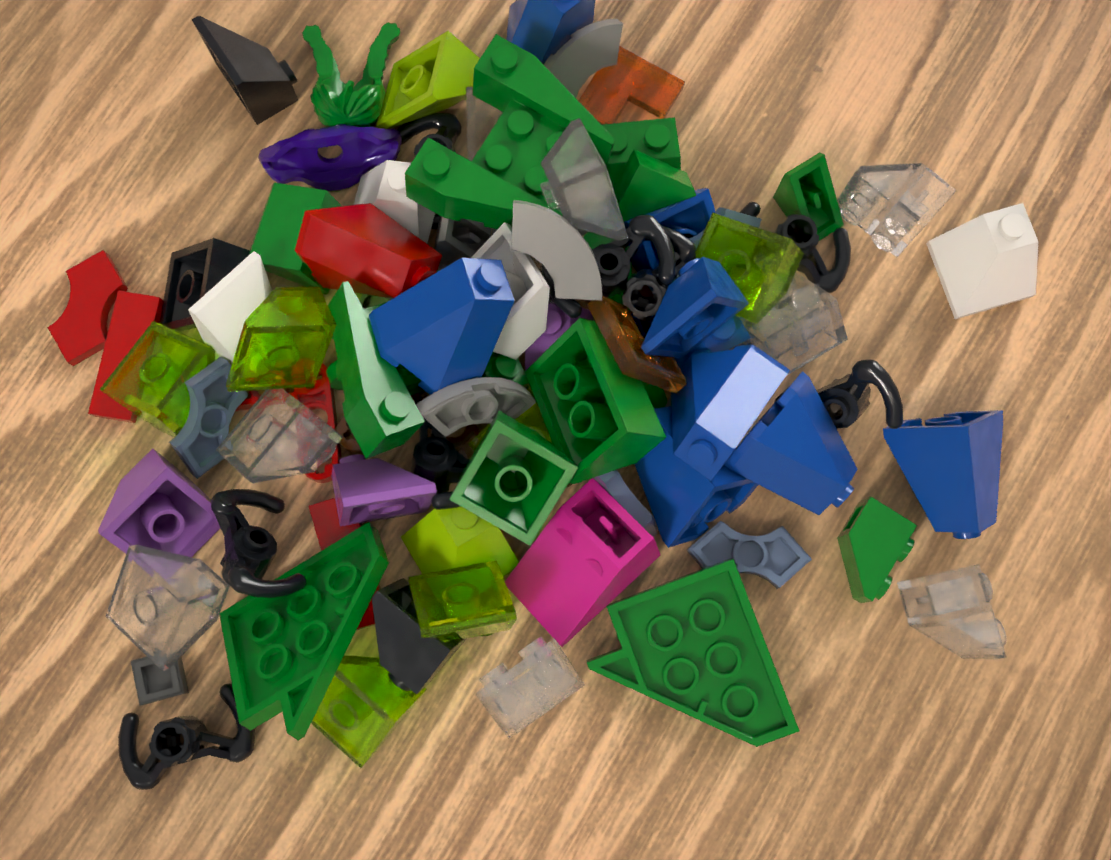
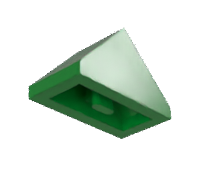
(649, 186)
(811, 193)

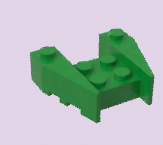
(510, 159)
(375, 392)

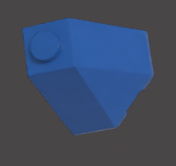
(547, 24)
(446, 323)
(720, 403)
(797, 451)
(952, 468)
(682, 496)

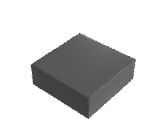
(156, 685)

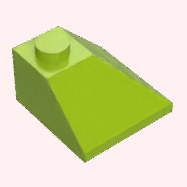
(428, 81)
(455, 540)

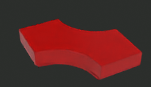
(83, 324)

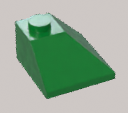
(513, 478)

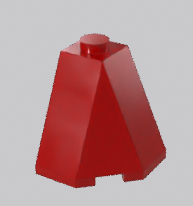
(365, 249)

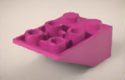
(581, 562)

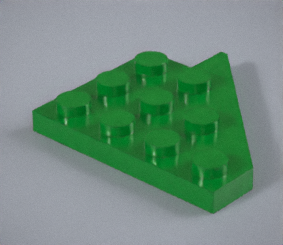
(292, 645)
(701, 654)

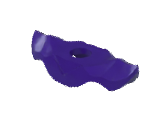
(300, 161)

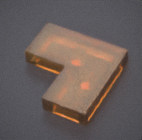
(630, 81)
(625, 345)

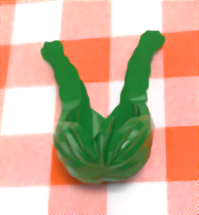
(345, 103)

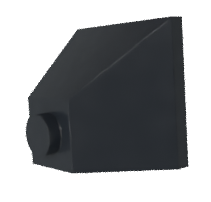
(250, 70)
(193, 274)
(401, 649)

